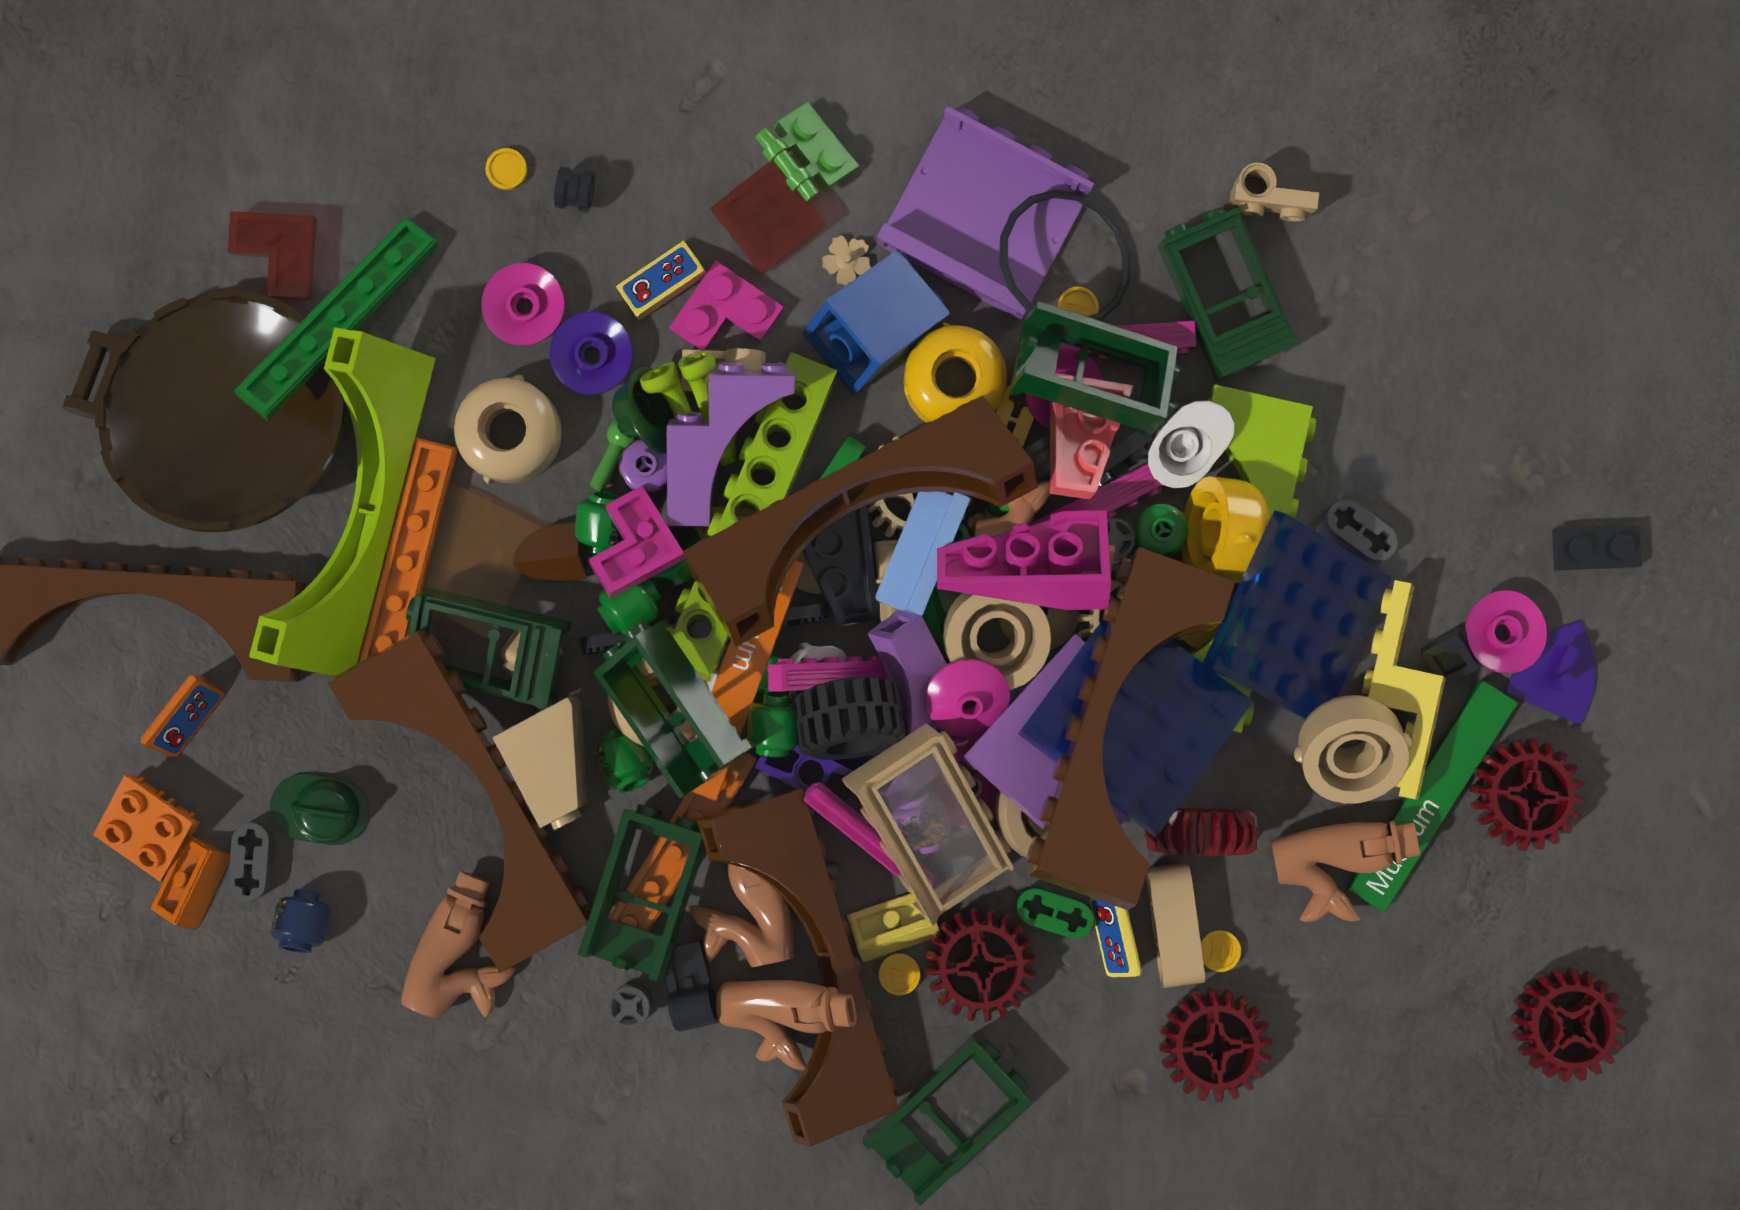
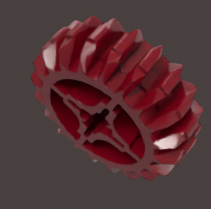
(1524, 809)
(1207, 833)
(961, 965)
(1556, 1036)
(1194, 1044)

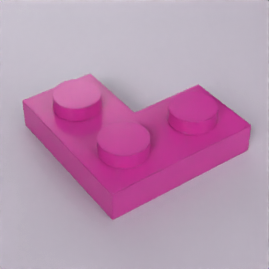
(722, 298)
(646, 544)

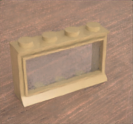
(930, 820)

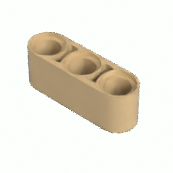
(1175, 925)

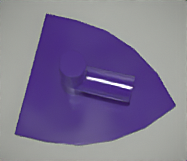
(1562, 675)

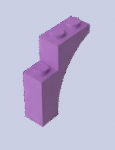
(698, 443)
(910, 661)

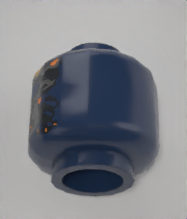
(300, 921)

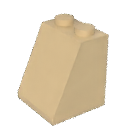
(549, 762)

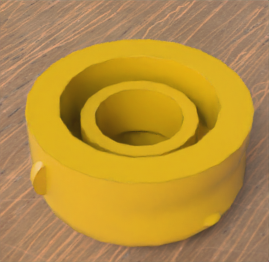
(947, 344)
(1224, 526)

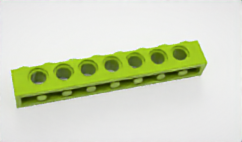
(814, 386)

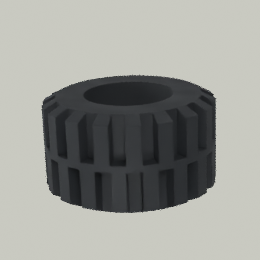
(849, 718)

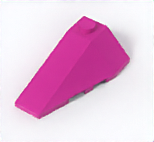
(1043, 564)

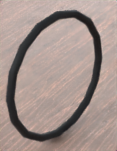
(1003, 254)

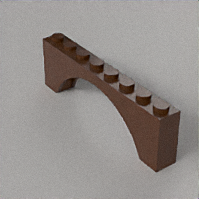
(957, 453)
(229, 604)
(415, 690)
(1081, 836)
(846, 1073)

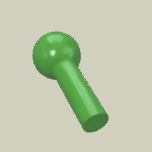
(610, 460)

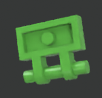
(815, 148)

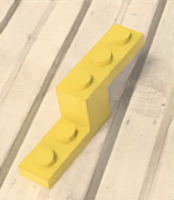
(1404, 688)

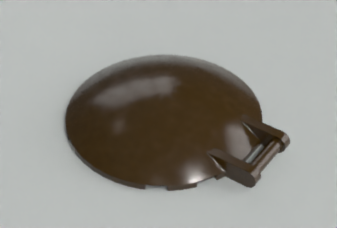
(181, 433)

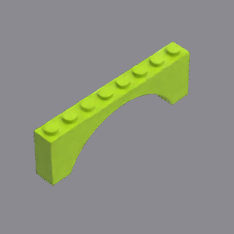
(385, 399)
(1268, 455)

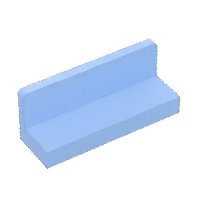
(914, 561)

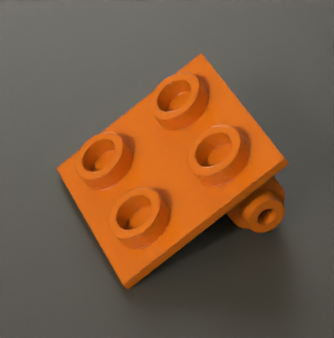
(145, 826)

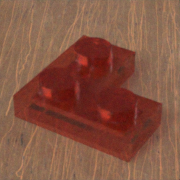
(287, 243)

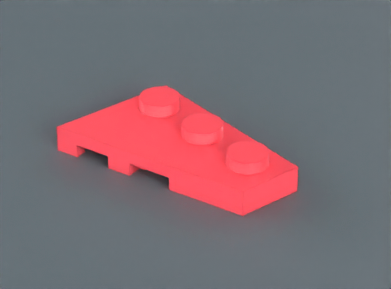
(1081, 443)

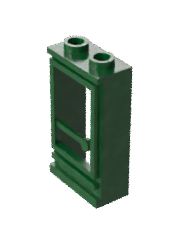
(1247, 343)
(1038, 355)
(537, 650)
(681, 762)
(625, 944)
(910, 1158)

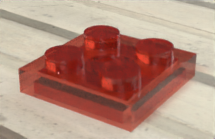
(767, 217)

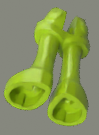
(696, 371)

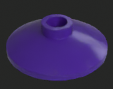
(578, 336)

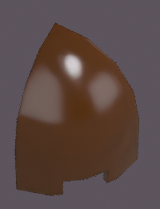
(551, 555)

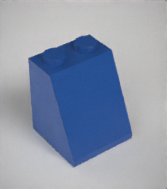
(875, 321)

